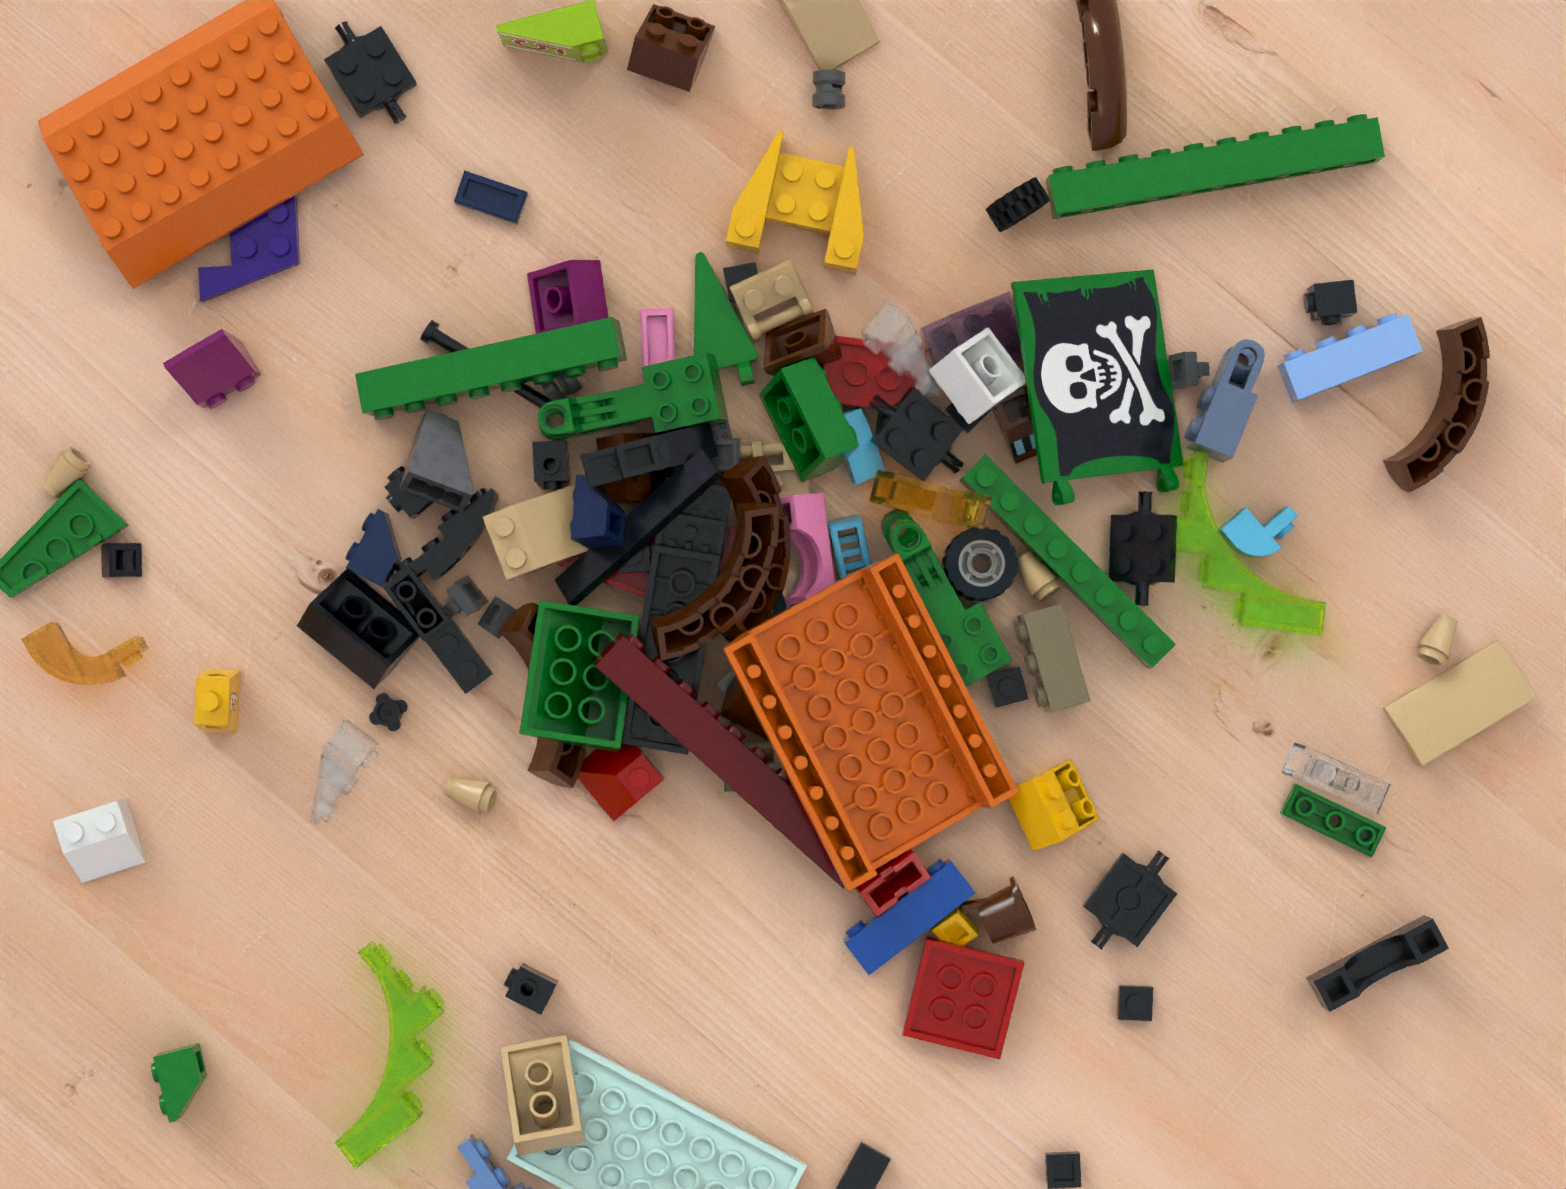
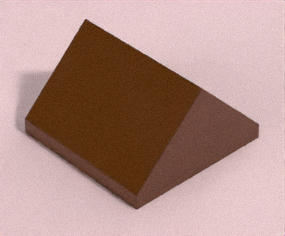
(800, 341)

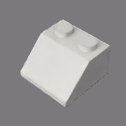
(978, 375)
(100, 840)

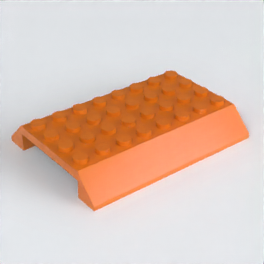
(198, 139)
(869, 718)

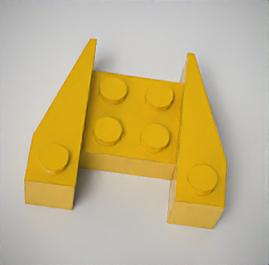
(805, 197)

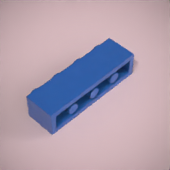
(908, 918)

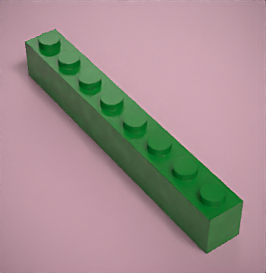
(491, 367)
(1069, 563)

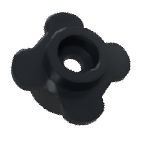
(379, 716)

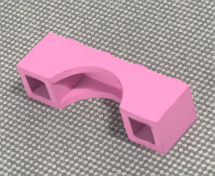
(812, 543)

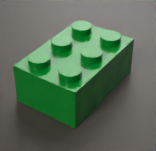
(808, 419)

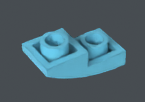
(866, 459)

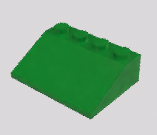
(565, 691)

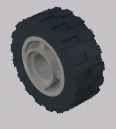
(1000, 559)

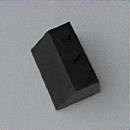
(359, 628)

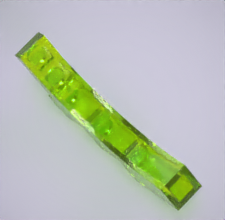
(1260, 603)
(407, 1058)

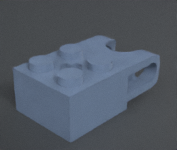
(1226, 403)

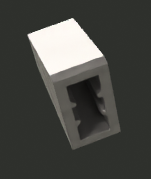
(438, 463)

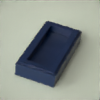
(491, 197)

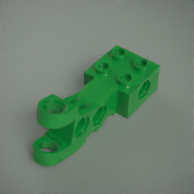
(674, 396)
(965, 632)

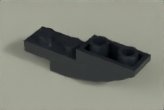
(647, 455)
(460, 535)
(438, 630)

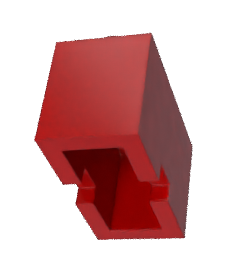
(893, 880)

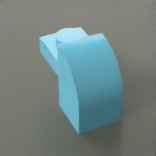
(1252, 539)

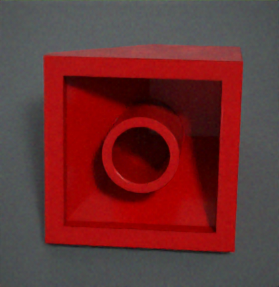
(619, 778)

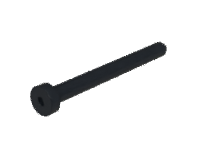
(432, 333)

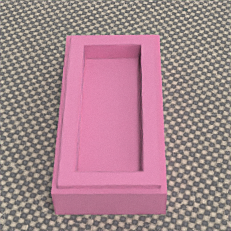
(657, 336)

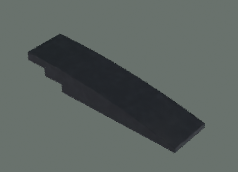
(681, 569)

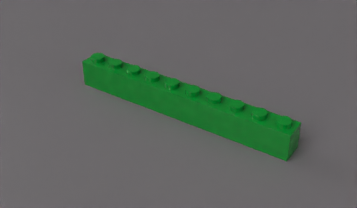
(1214, 167)

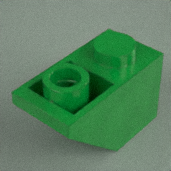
(180, 1077)

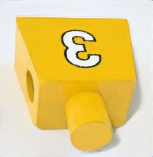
(217, 700)

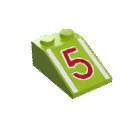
(563, 33)

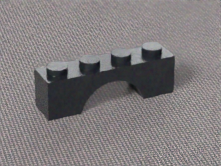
(1397, 950)

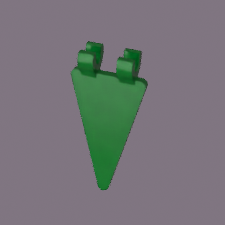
(718, 326)

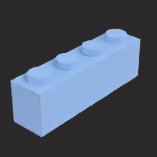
(1349, 358)

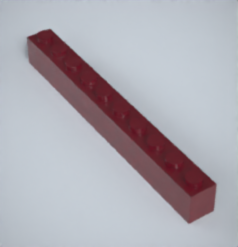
(713, 743)

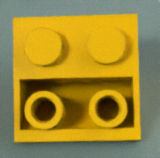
(1053, 805)

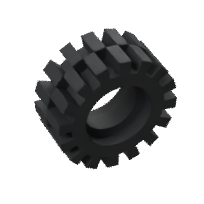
(1017, 204)

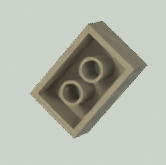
(1052, 658)

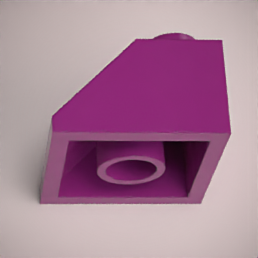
(567, 294)

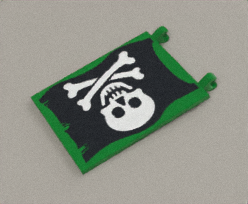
(1097, 378)

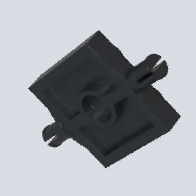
(370, 72)
(916, 434)
(1143, 548)
(1129, 899)

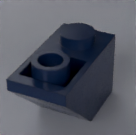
(596, 517)
(377, 551)

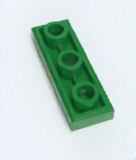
(1316, 811)

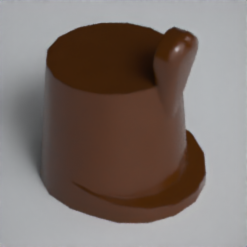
(1003, 913)

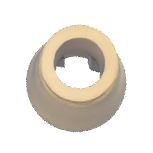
(66, 471)
(1037, 577)
(1438, 641)
(472, 793)

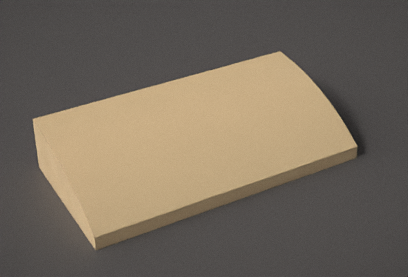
(1459, 703)

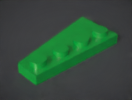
(61, 535)

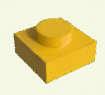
(956, 928)

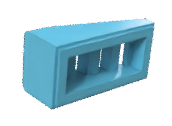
(836, 541)

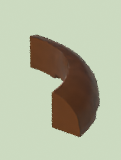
(1104, 72)
(1456, 410)
(756, 482)
(730, 592)
(552, 760)

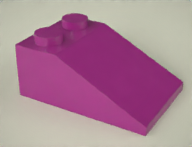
(213, 369)

